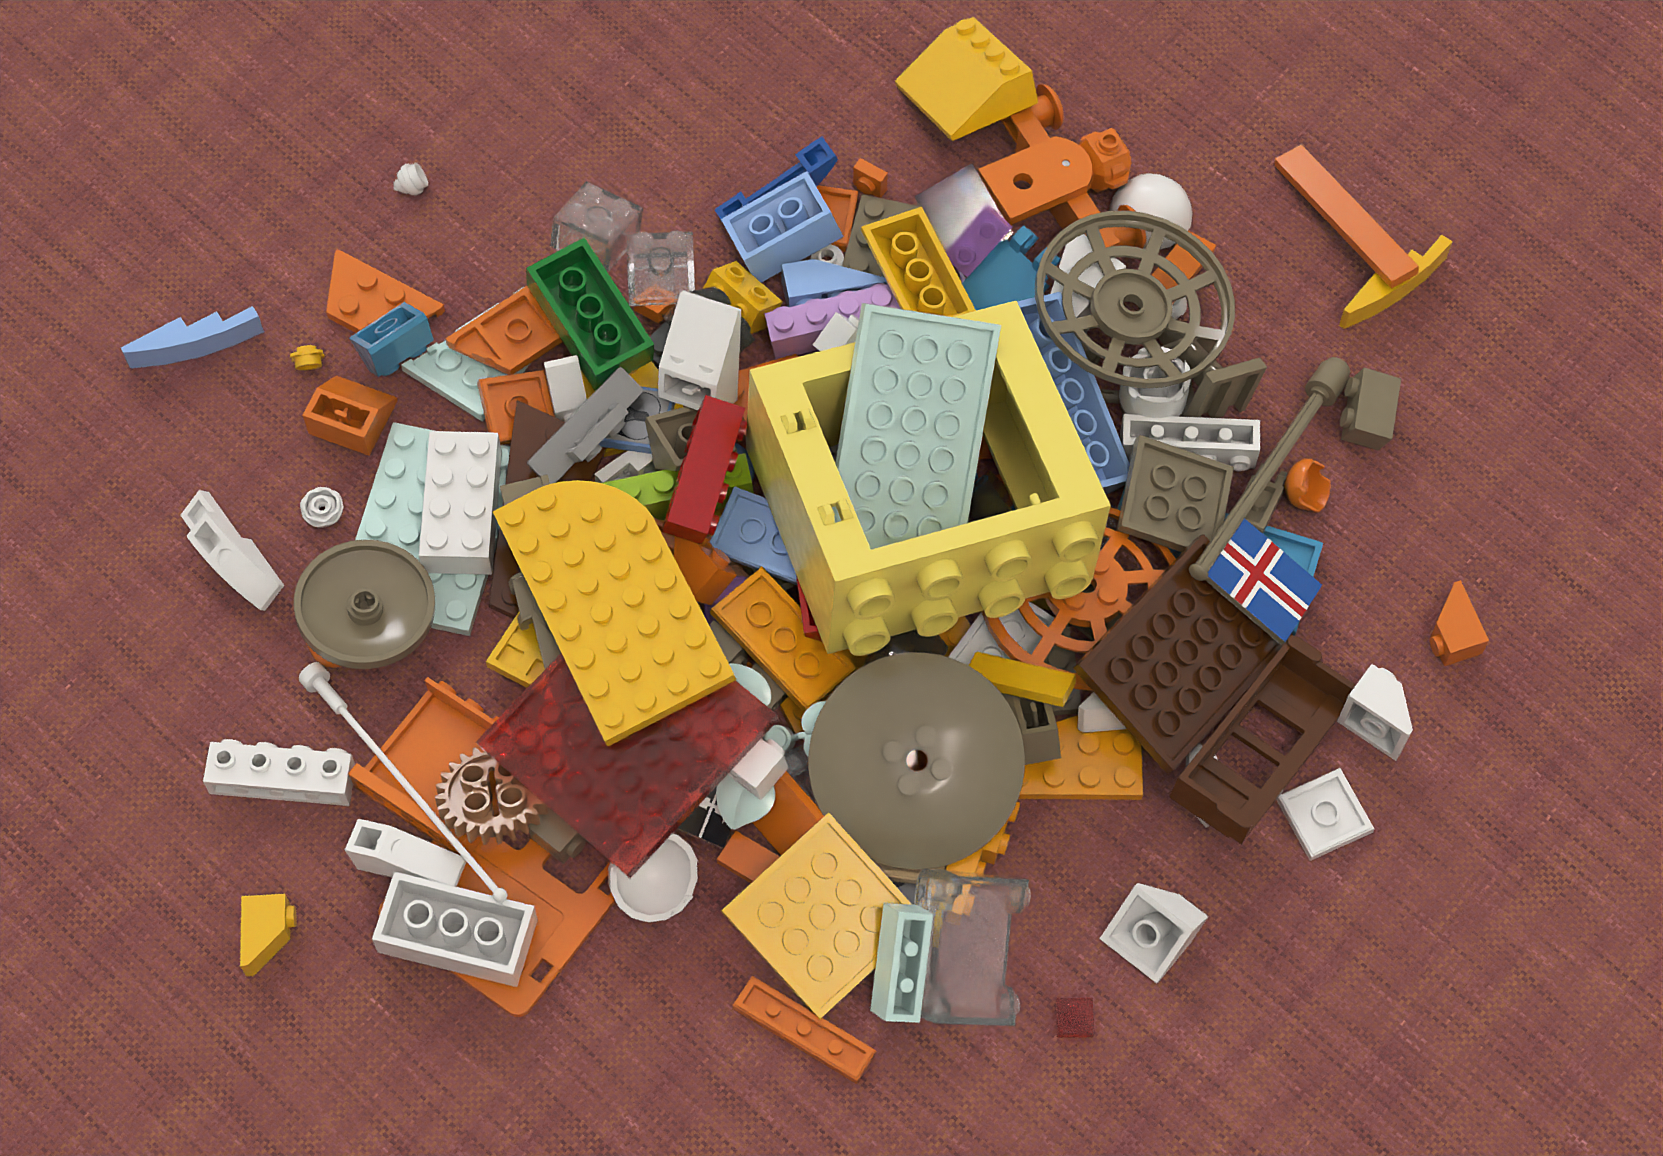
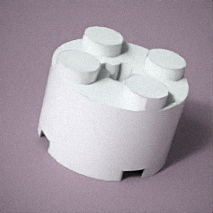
(1154, 401)

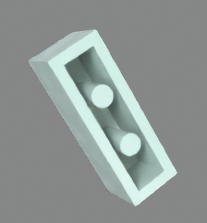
(901, 962)

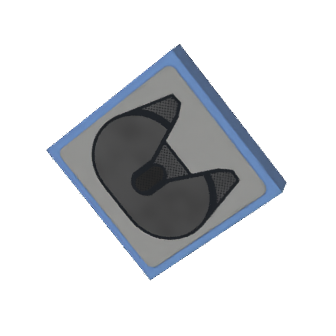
(634, 433)

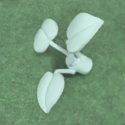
(733, 800)

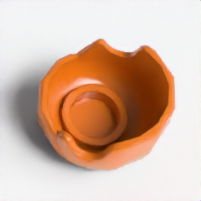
(1306, 486)

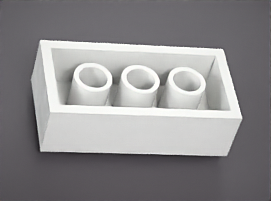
(460, 502)
(455, 929)

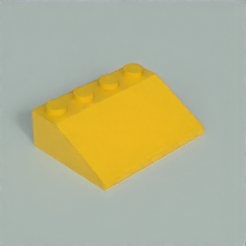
(968, 80)

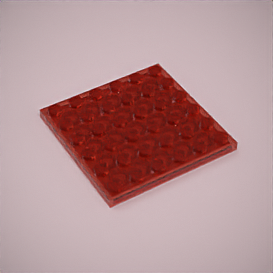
(637, 789)

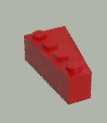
(704, 469)

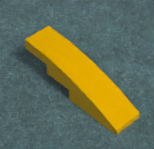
(1377, 295)

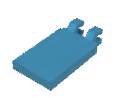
(1006, 273)

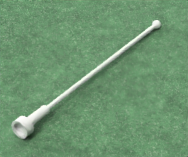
(316, 678)

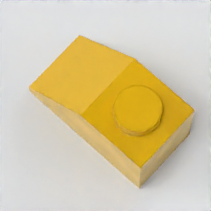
(264, 929)

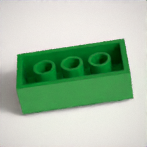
(589, 312)

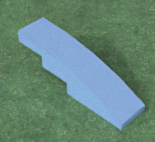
(180, 342)

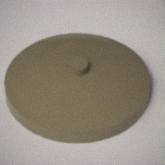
(364, 604)

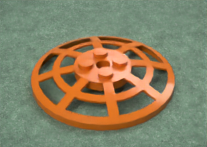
(1083, 609)

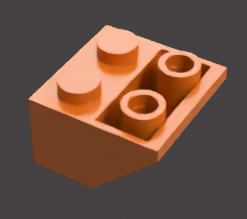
(348, 414)

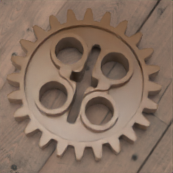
(467, 806)

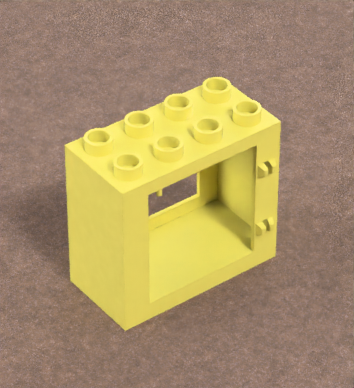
(932, 579)

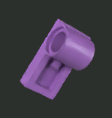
(978, 240)

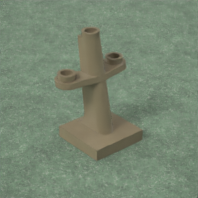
(1217, 385)

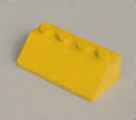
(917, 265)

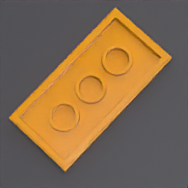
(772, 633)

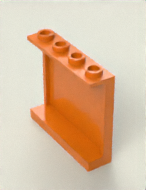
(421, 749)

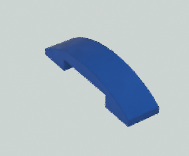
(815, 159)

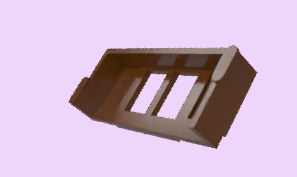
(1296, 691)

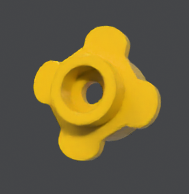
(307, 357)

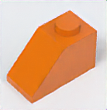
(1458, 629)

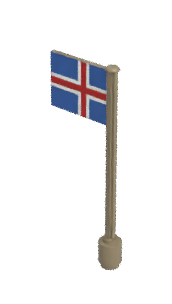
(1242, 559)

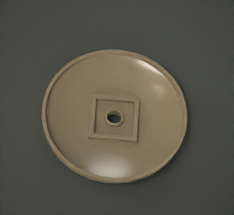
(970, 748)

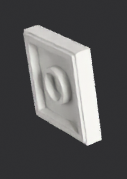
(1325, 814)

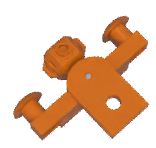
(1059, 170)

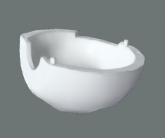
(1158, 197)
(660, 885)

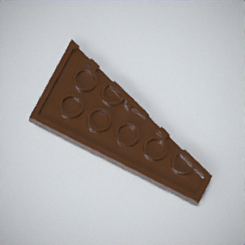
(530, 432)

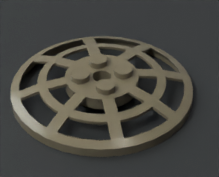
(1136, 287)

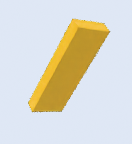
(1025, 679)

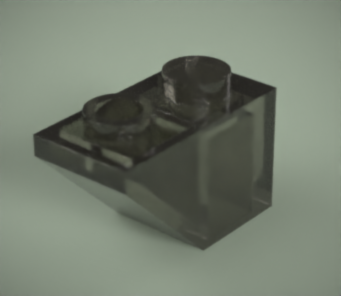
(990, 497)

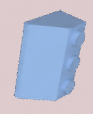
(782, 227)

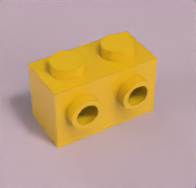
(744, 293)

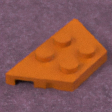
(365, 294)
(507, 334)

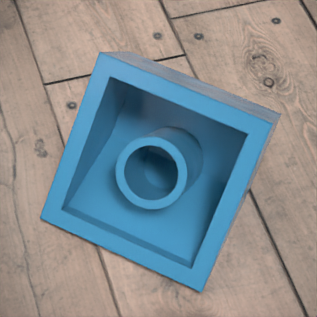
(393, 339)

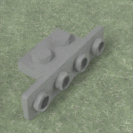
(587, 427)

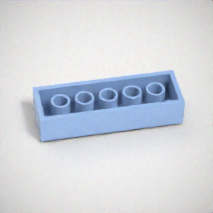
(1080, 396)

